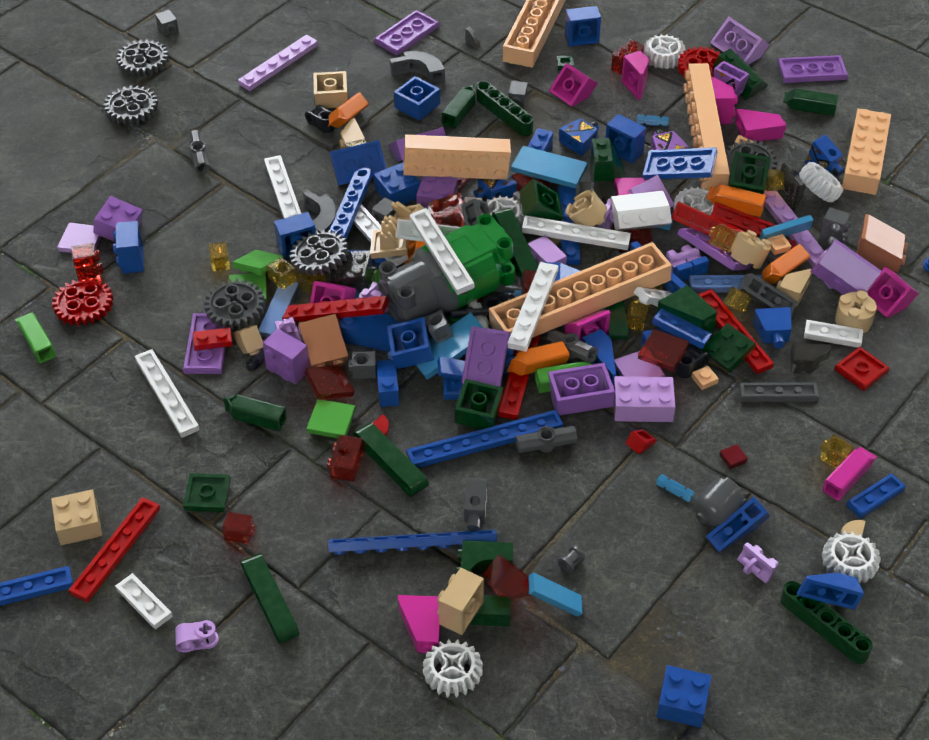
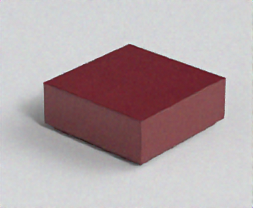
(733, 456)

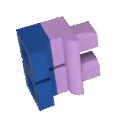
(687, 262)

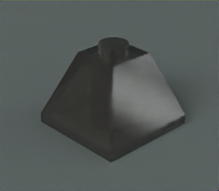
(793, 187)

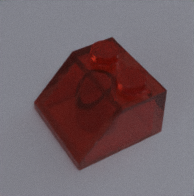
(448, 210)
(507, 579)

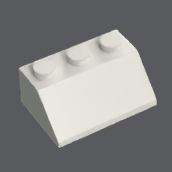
(640, 211)

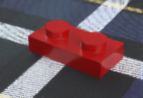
(212, 338)

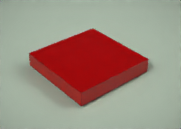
(861, 368)

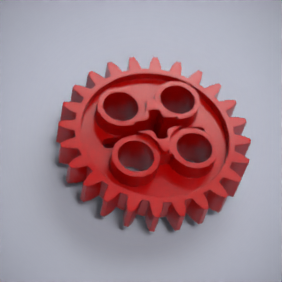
(697, 56)
(82, 301)

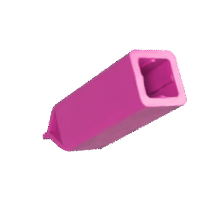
(848, 473)

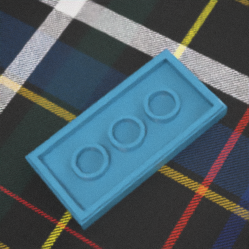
(549, 167)
(451, 348)

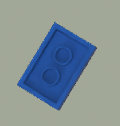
(349, 159)

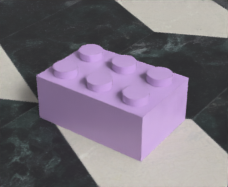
(644, 399)

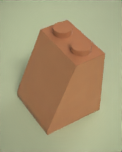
(881, 244)
(323, 341)

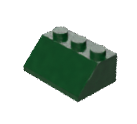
(754, 82)

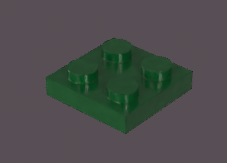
(729, 347)
(207, 492)

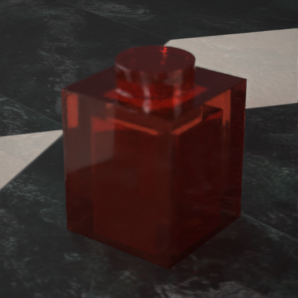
(238, 528)

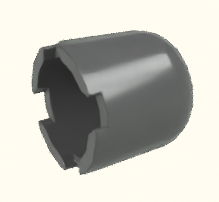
(718, 501)

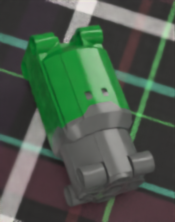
(423, 287)

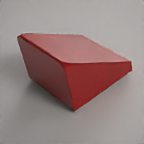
(640, 441)

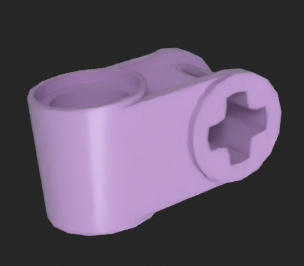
(194, 635)

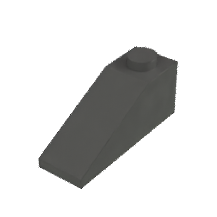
(765, 293)

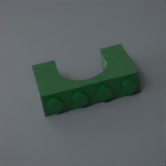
(476, 558)

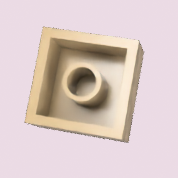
(330, 89)
(76, 517)
(460, 600)

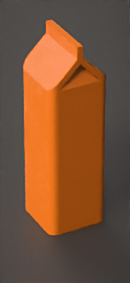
(347, 110)
(737, 198)
(785, 264)
(539, 357)

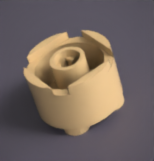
(587, 209)
(750, 249)
(856, 310)

